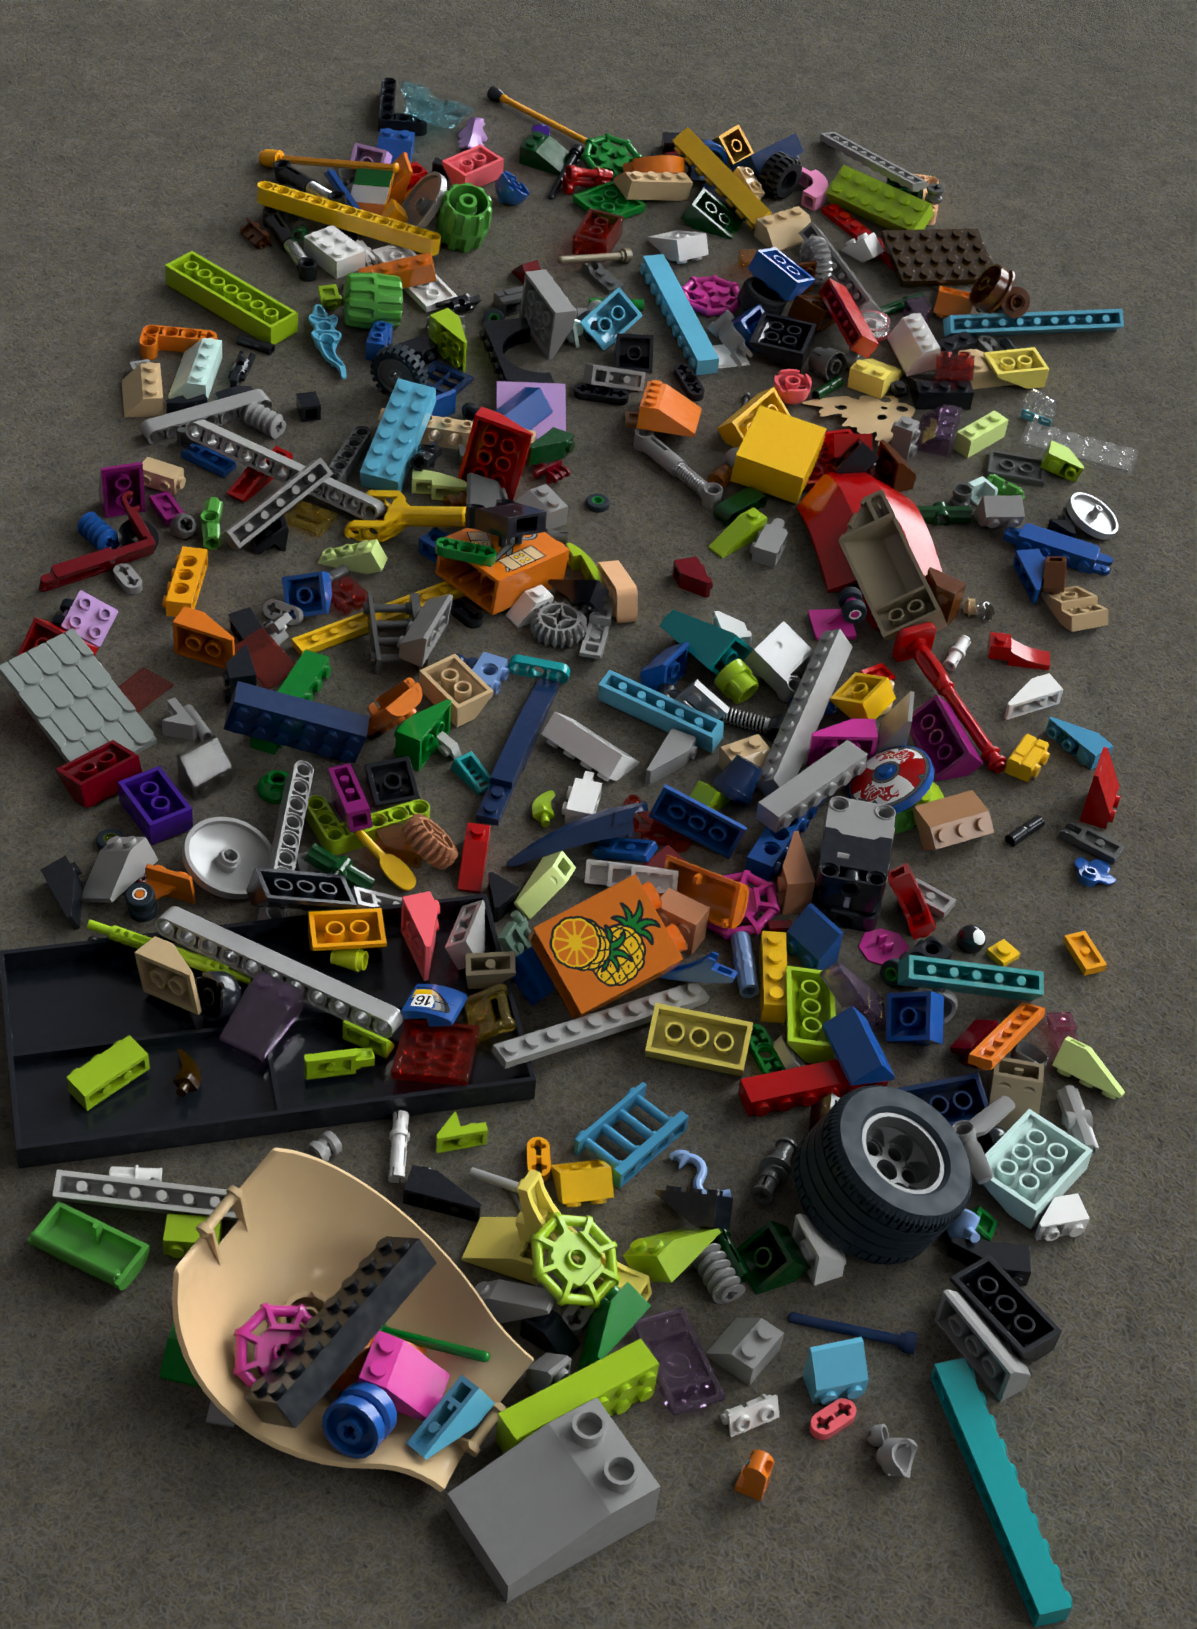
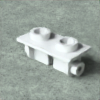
(754, 1414)

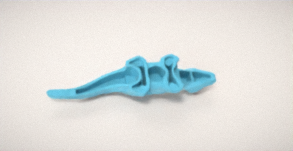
(326, 337)

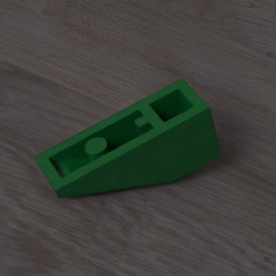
(551, 446)

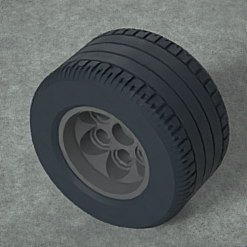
(882, 1175)

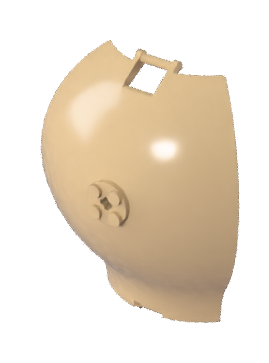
(295, 1244)

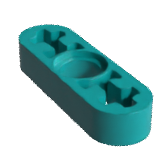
(546, 665)

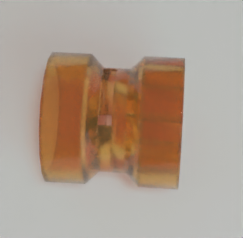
(721, 475)
(458, 500)

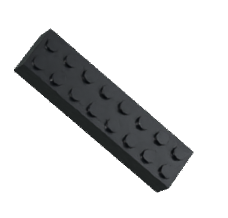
(339, 1331)

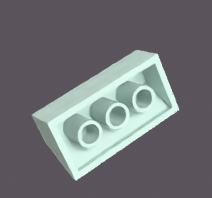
(197, 369)

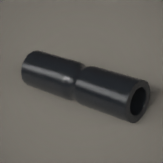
(252, 343)
(1025, 830)

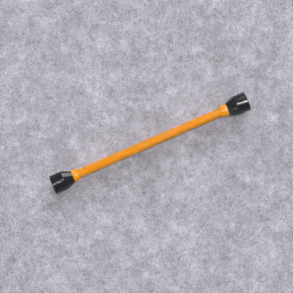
(498, 96)

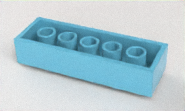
(398, 436)

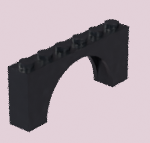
(498, 339)

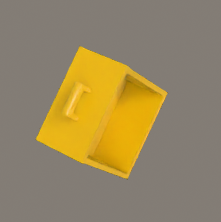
(778, 454)

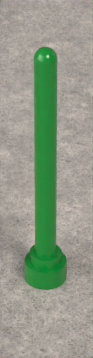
(439, 1345)

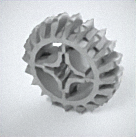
(817, 250)
(558, 624)

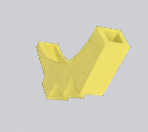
(536, 1211)

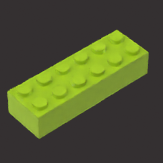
(878, 201)
(614, 1380)

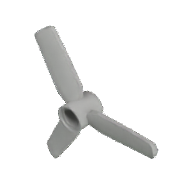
(978, 1126)

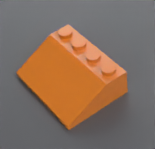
(667, 411)

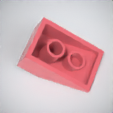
(419, 928)

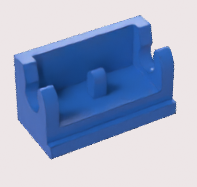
(532, 976)

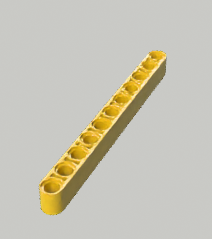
(348, 218)

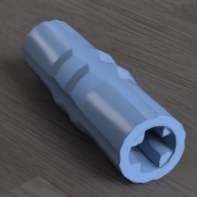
(745, 964)

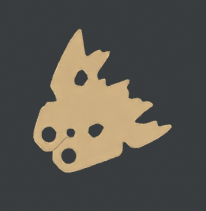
(864, 413)

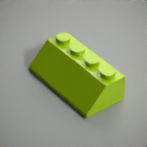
(807, 1008)

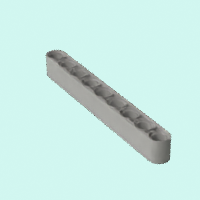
(289, 827)

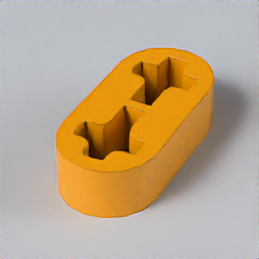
(543, 1159)

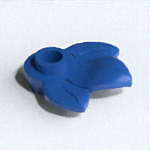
(1093, 872)

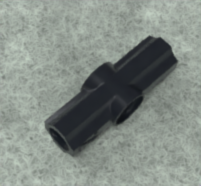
(426, 456)

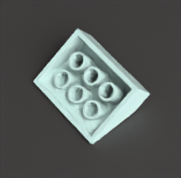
(1033, 1167)

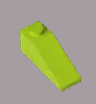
(739, 533)

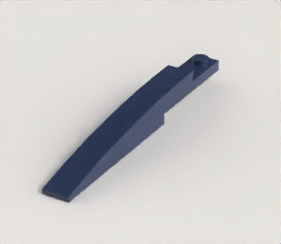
(517, 751)

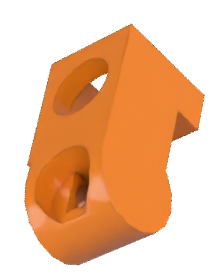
(755, 1474)

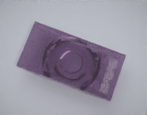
(684, 1371)

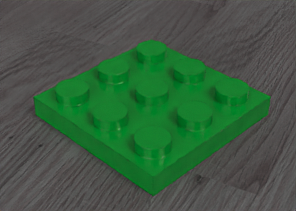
(608, 199)

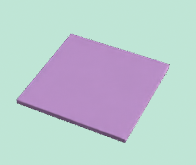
(552, 391)

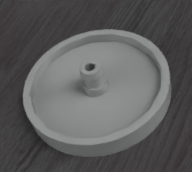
(1092, 515)

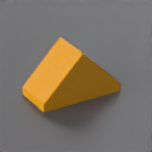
(395, 211)

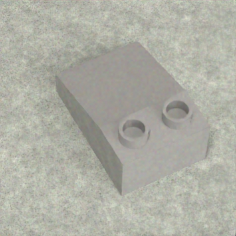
(554, 1500)

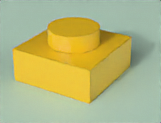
(1003, 953)

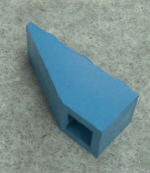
(1080, 742)

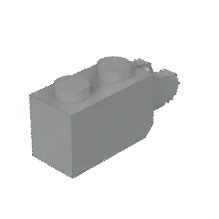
(769, 543)

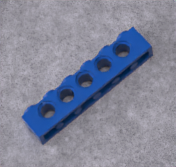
(772, 847)

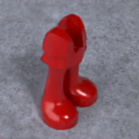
(573, 178)

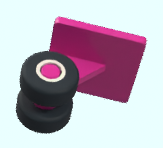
(852, 611)

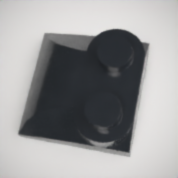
(391, 781)

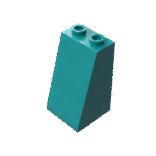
(708, 643)

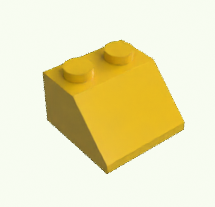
(864, 696)
(583, 1182)

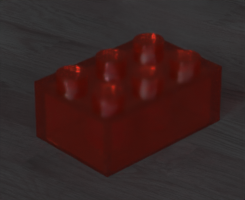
(597, 233)

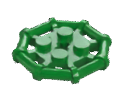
(606, 151)

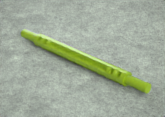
(138, 940)

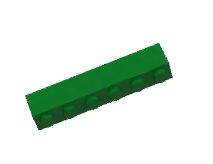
(302, 682)

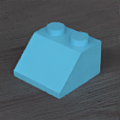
(836, 1371)

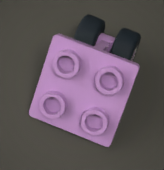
(87, 617)

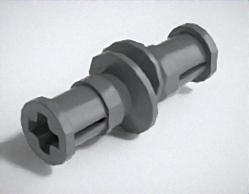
(774, 1170)

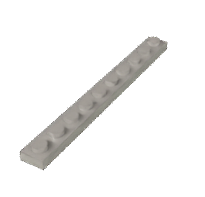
(874, 161)
(595, 1025)

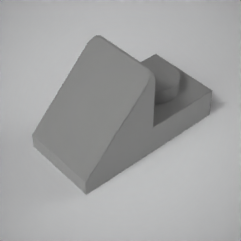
(277, 626)
(178, 722)

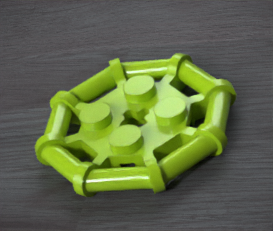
(561, 1263)

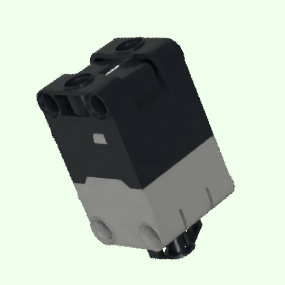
(854, 862)

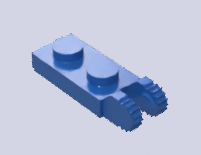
(209, 459)
(625, 849)

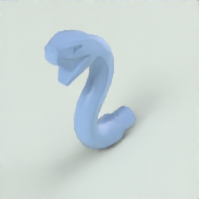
(684, 1157)

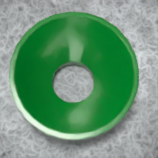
(269, 790)

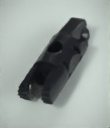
(460, 303)
(240, 368)

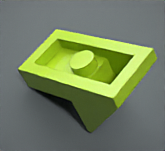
(456, 1137)

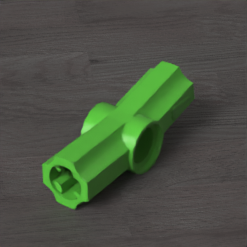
(211, 523)

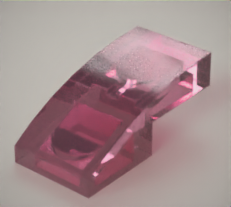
(1061, 1026)

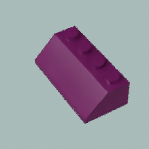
(943, 740)

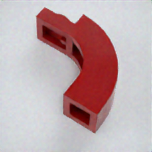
(911, 901)

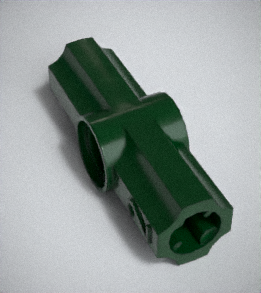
(943, 514)
(340, 865)

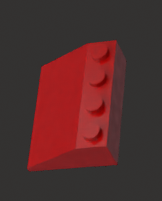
(496, 450)

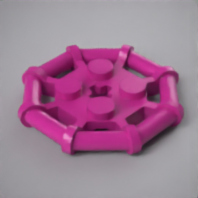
(719, 299)
(754, 905)
(269, 1341)

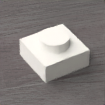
(448, 746)

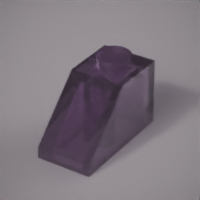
(918, 305)

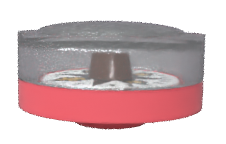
(878, 323)

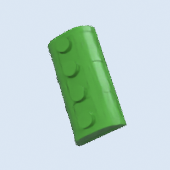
(90, 1246)

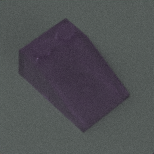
(263, 1015)

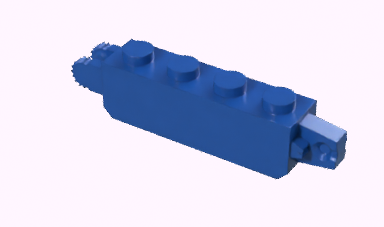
(1079, 553)

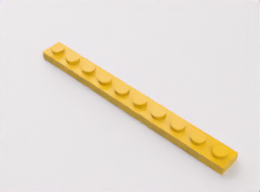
(358, 624)

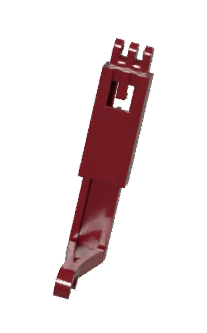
(105, 559)

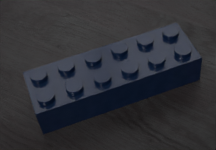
(296, 722)

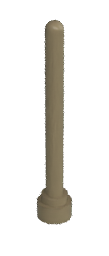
(624, 255)

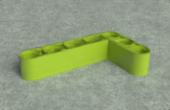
(335, 835)

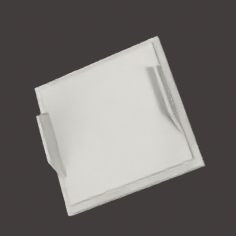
(725, 359)

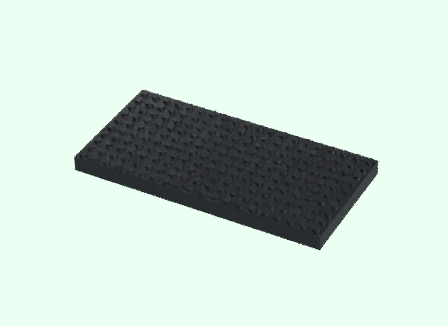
(86, 995)

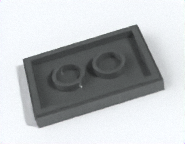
(1016, 468)

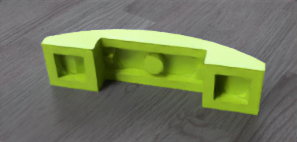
(580, 560)

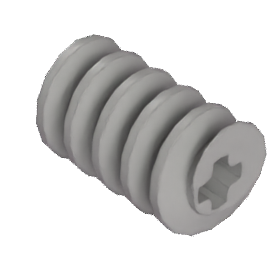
(264, 420)
(718, 1274)

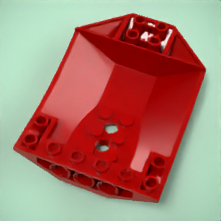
(830, 508)

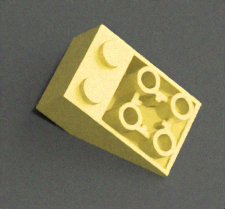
(499, 1249)

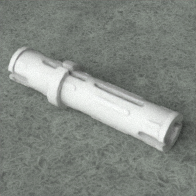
(399, 1137)

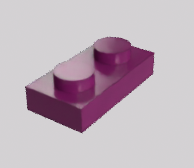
(165, 506)

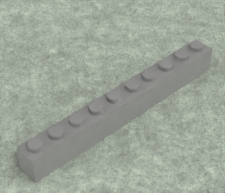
(805, 711)

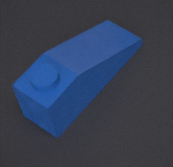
(1030, 567)

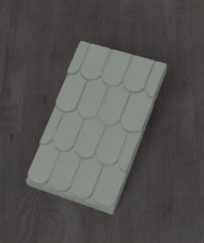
(75, 698)

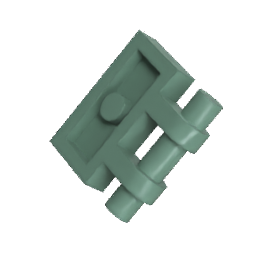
(515, 934)

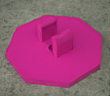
(882, 945)

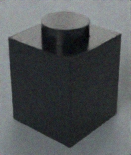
(308, 406)

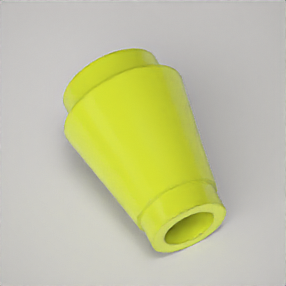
(350, 959)

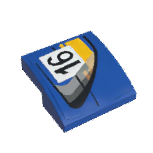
(435, 1003)

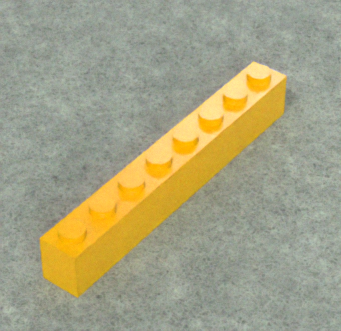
(720, 177)

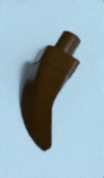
(188, 1076)

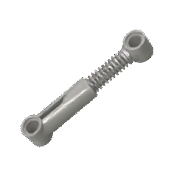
(646, 442)

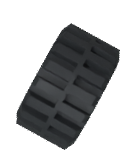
(780, 175)

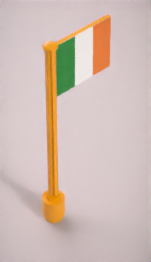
(371, 183)

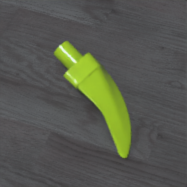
(542, 808)

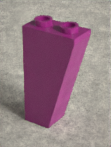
(349, 798)

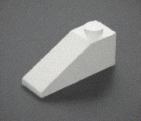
(1035, 695)

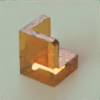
(745, 257)

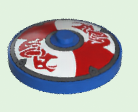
(894, 778)

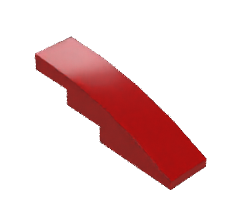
(253, 481)

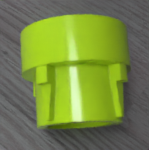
(736, 681)

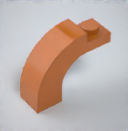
(656, 164)

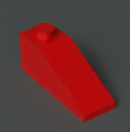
(474, 857)

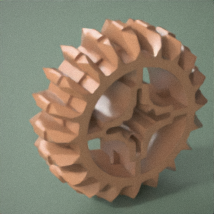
(430, 841)

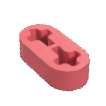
(836, 1423)

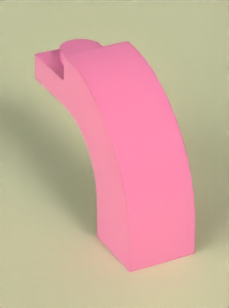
(816, 186)

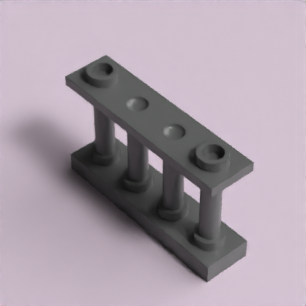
(369, 609)

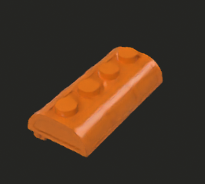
(394, 707)
(723, 895)

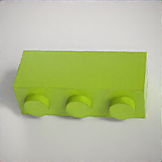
(108, 1072)

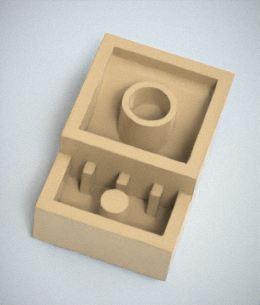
(1076, 609)

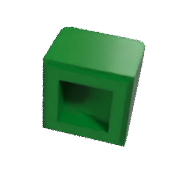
(986, 1224)

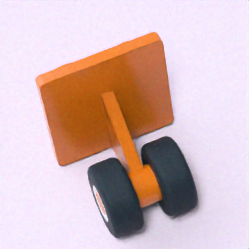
(160, 882)

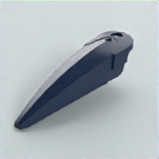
(594, 827)

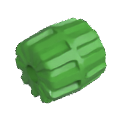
(464, 217)
(371, 299)

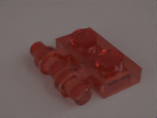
(351, 594)

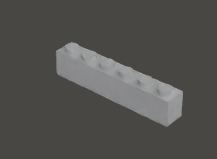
(276, 504)
(811, 786)

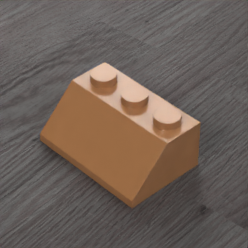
(952, 820)

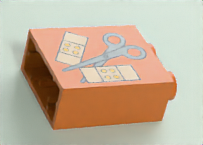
(515, 569)

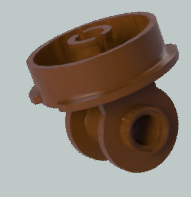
(996, 293)

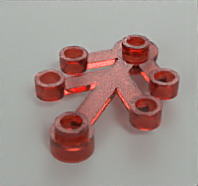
(676, 840)

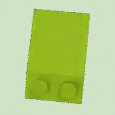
(668, 1253)

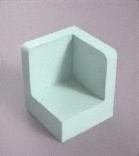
(981, 487)

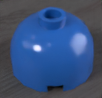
(509, 190)

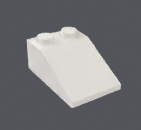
(681, 245)

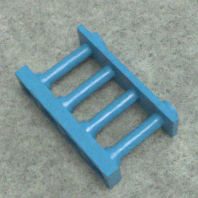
(639, 1155)

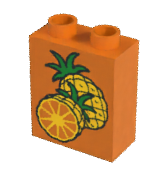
(607, 946)

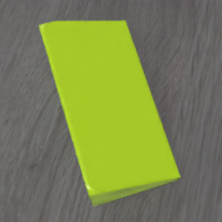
(367, 1039)

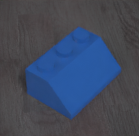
(780, 273)

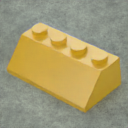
(736, 426)

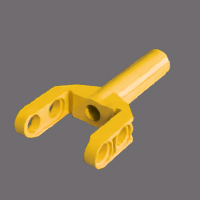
(401, 515)

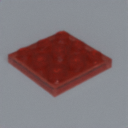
(435, 1052)

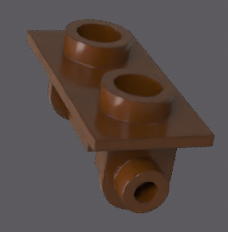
(257, 237)

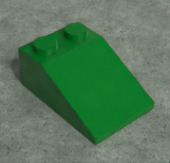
(418, 733)
(611, 1321)

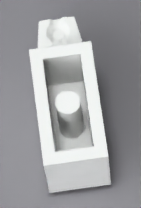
(582, 797)

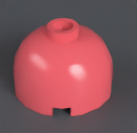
(792, 386)

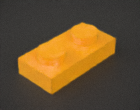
(1084, 953)

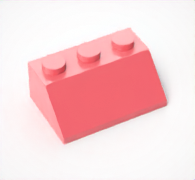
(474, 166)

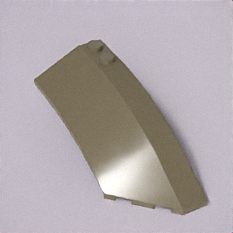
(888, 569)

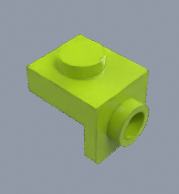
(329, 296)

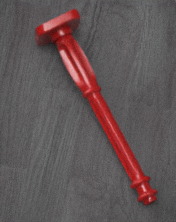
(917, 643)

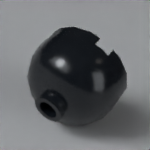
(217, 995)

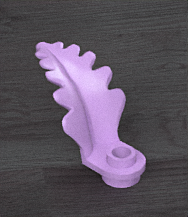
(472, 133)

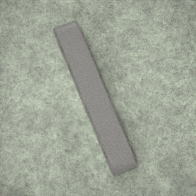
(216, 412)

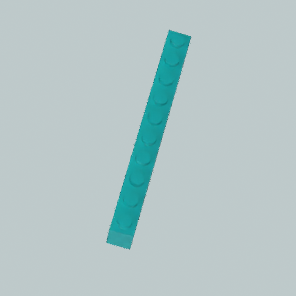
(1001, 1493)

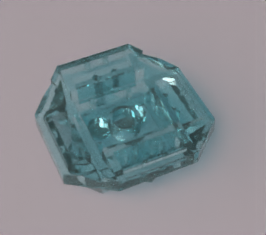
(426, 106)

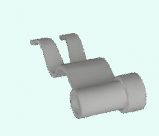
(729, 336)

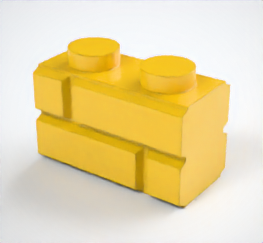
(1027, 758)

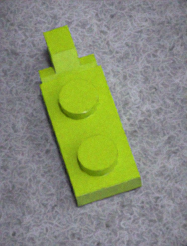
(337, 1062)

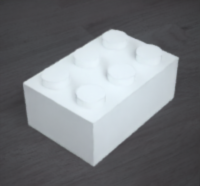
(334, 251)

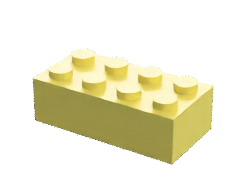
(698, 1039)

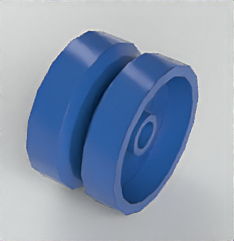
(359, 1420)

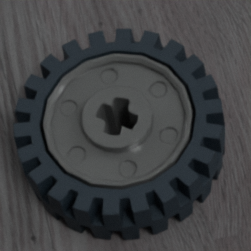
(395, 363)

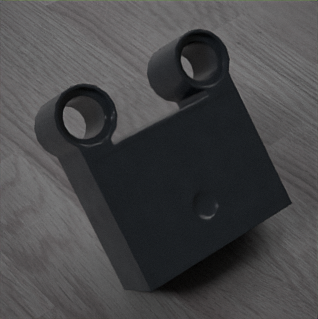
(506, 520)

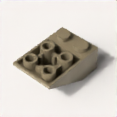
(1020, 1082)

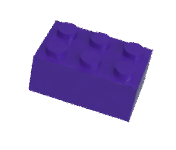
(155, 805)

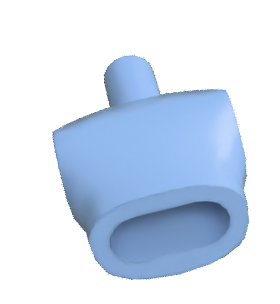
(965, 1226)

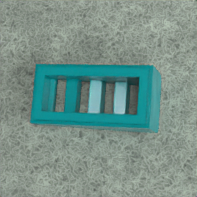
(459, 767)

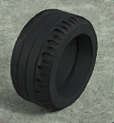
(755, 292)

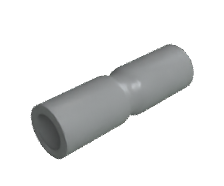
(203, 731)

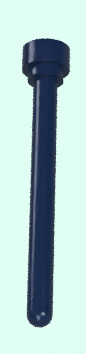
(904, 1341)

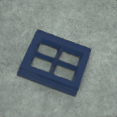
(449, 372)

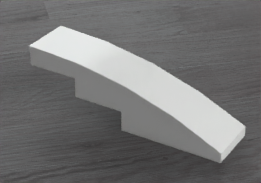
(611, 873)

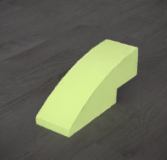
(436, 484)

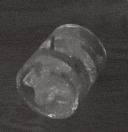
(1040, 405)

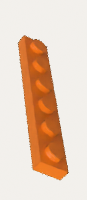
(1006, 1036)

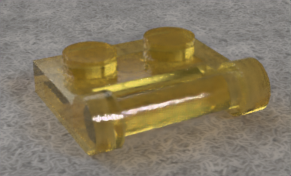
(311, 518)
(481, 1013)

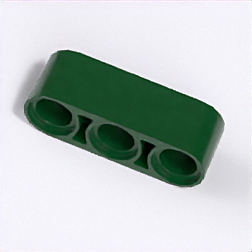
(739, 503)

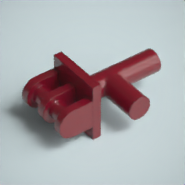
(553, 472)

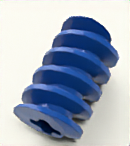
(97, 531)

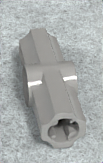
(1075, 1117)

